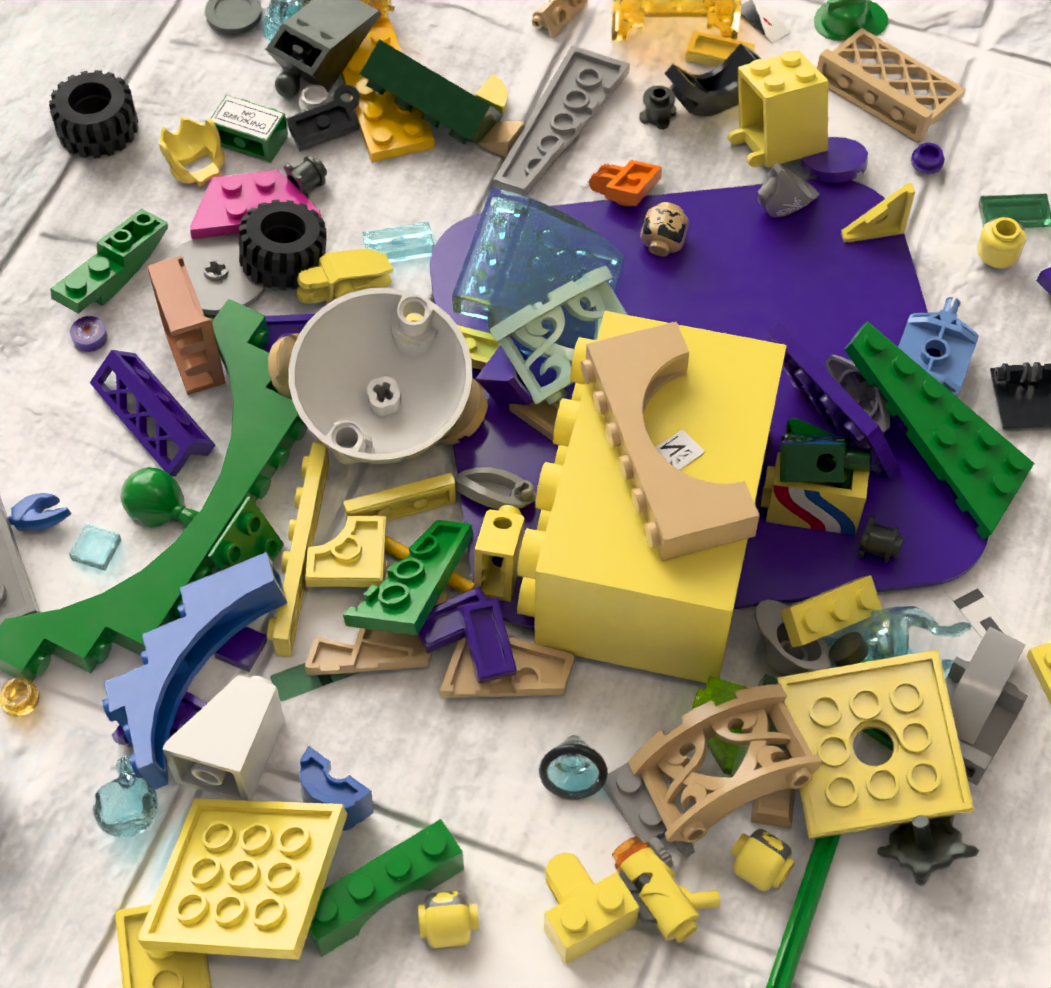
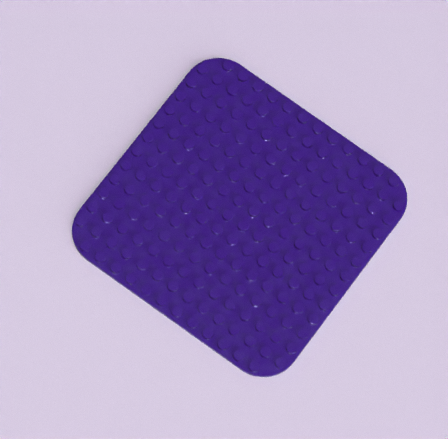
(740, 279)

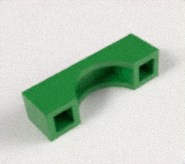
(410, 866)

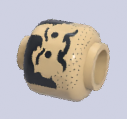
(664, 229)

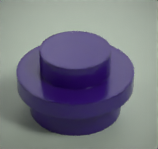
(928, 158)

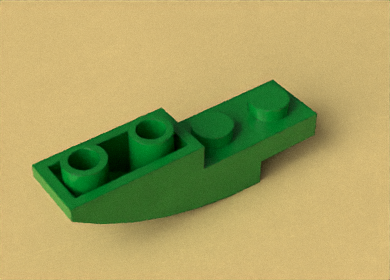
(115, 263)

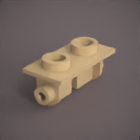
(556, 14)

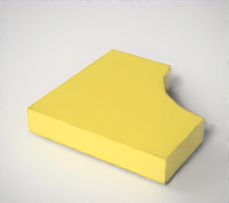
(351, 558)

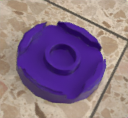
(839, 162)

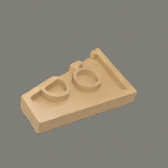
(539, 673)

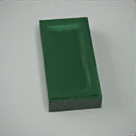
(1026, 209)

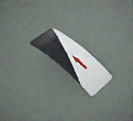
(764, 20)

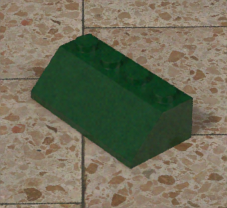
(430, 93)

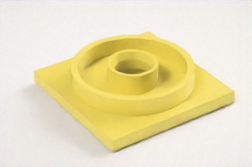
(913, 707)

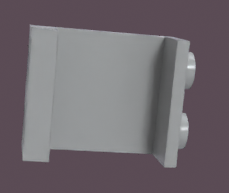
(1003, 715)

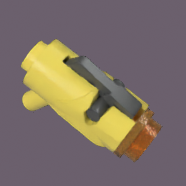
(657, 893)

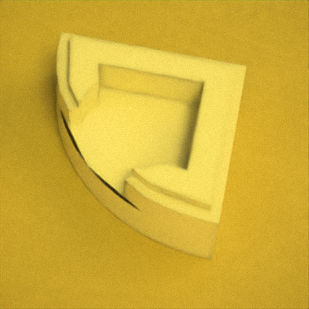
(494, 93)

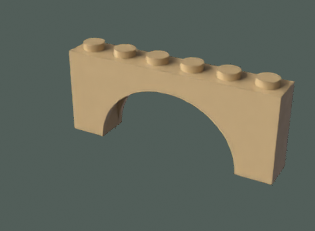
(678, 509)

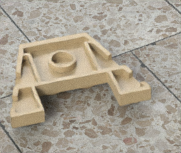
(371, 652)

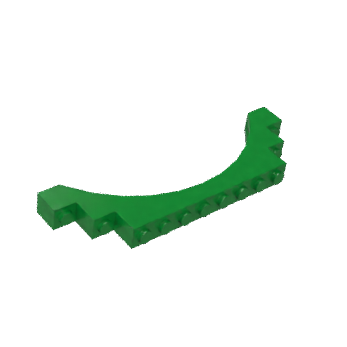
(259, 444)

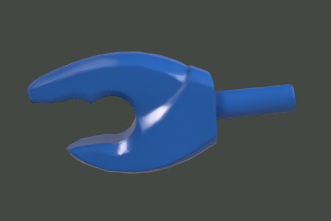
(29, 513)

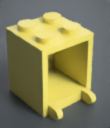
(781, 109)

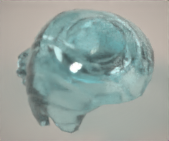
(125, 804)

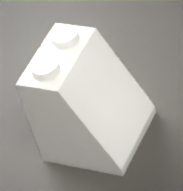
(228, 740)

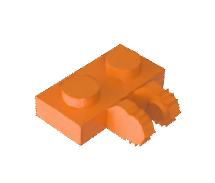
(625, 184)

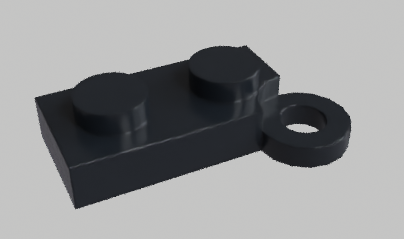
(325, 121)

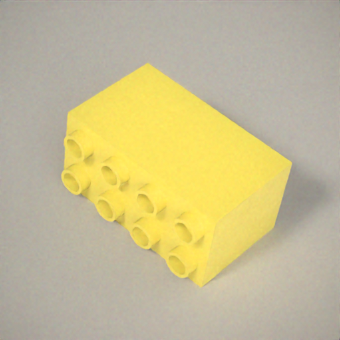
(589, 562)

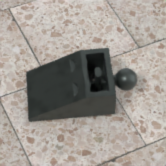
(324, 38)

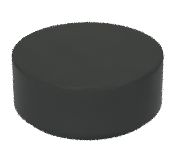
(849, 649)

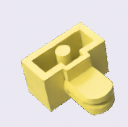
(586, 910)

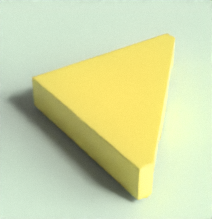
(884, 219)

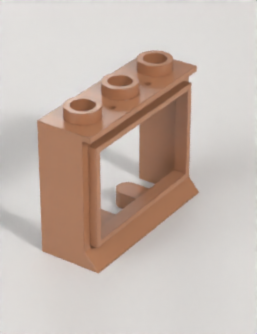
(185, 326)

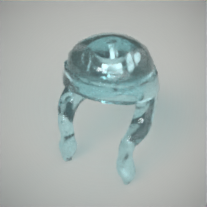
(889, 635)

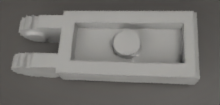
(640, 813)

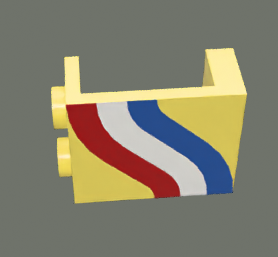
(813, 504)

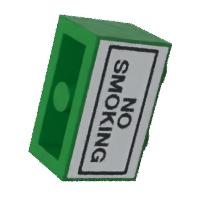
(250, 128)

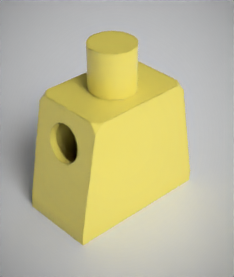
(499, 537)

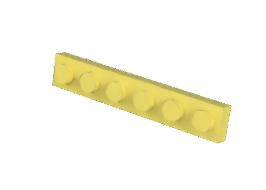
(302, 534)

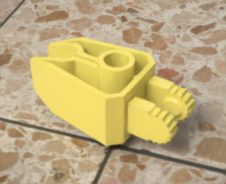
(342, 274)

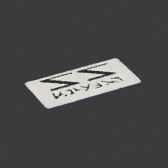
(680, 449)

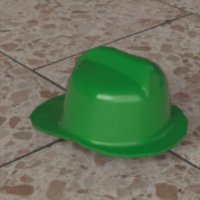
(845, 17)

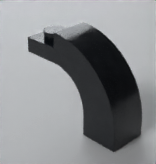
(712, 91)

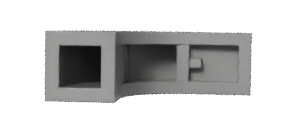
(983, 682)

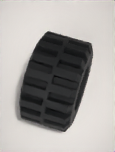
(93, 114)
(280, 243)

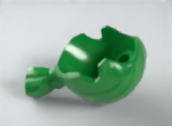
(155, 498)

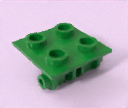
(245, 538)

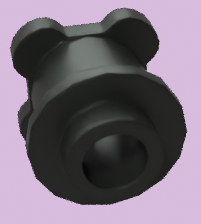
(658, 106)
(307, 174)
(880, 540)

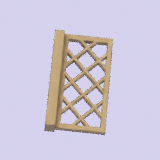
(880, 95)

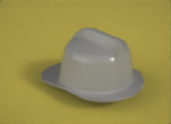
(779, 650)

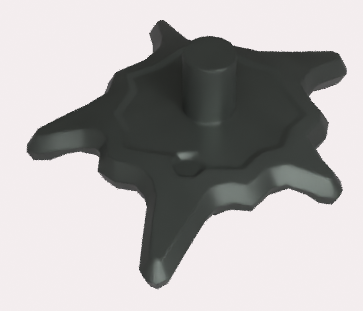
(926, 846)

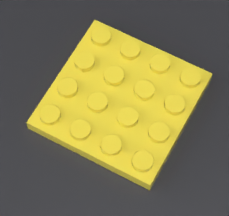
(244, 878)

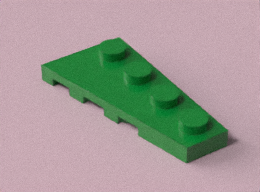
(413, 583)

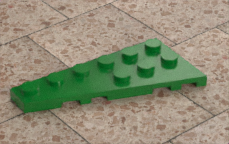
(944, 430)

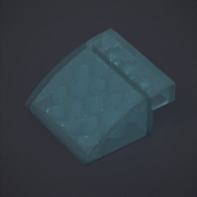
(523, 255)

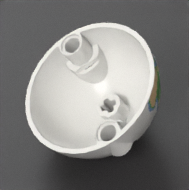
(358, 353)

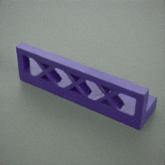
(160, 404)

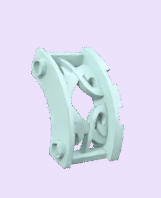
(528, 330)

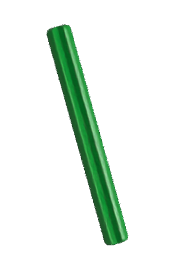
(803, 912)

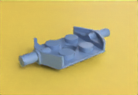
(946, 333)

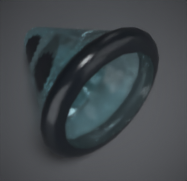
(573, 769)

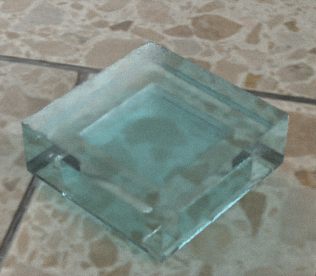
(95, 546)

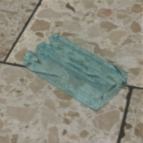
(399, 247)

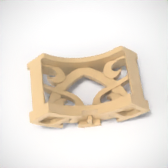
(666, 754)

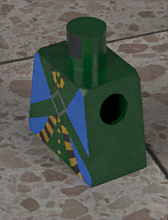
(804, 458)

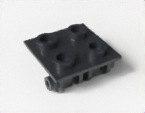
(1023, 394)

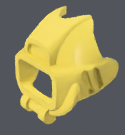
(190, 144)

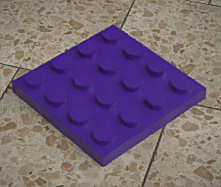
(834, 402)

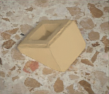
(502, 137)

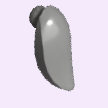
(495, 487)

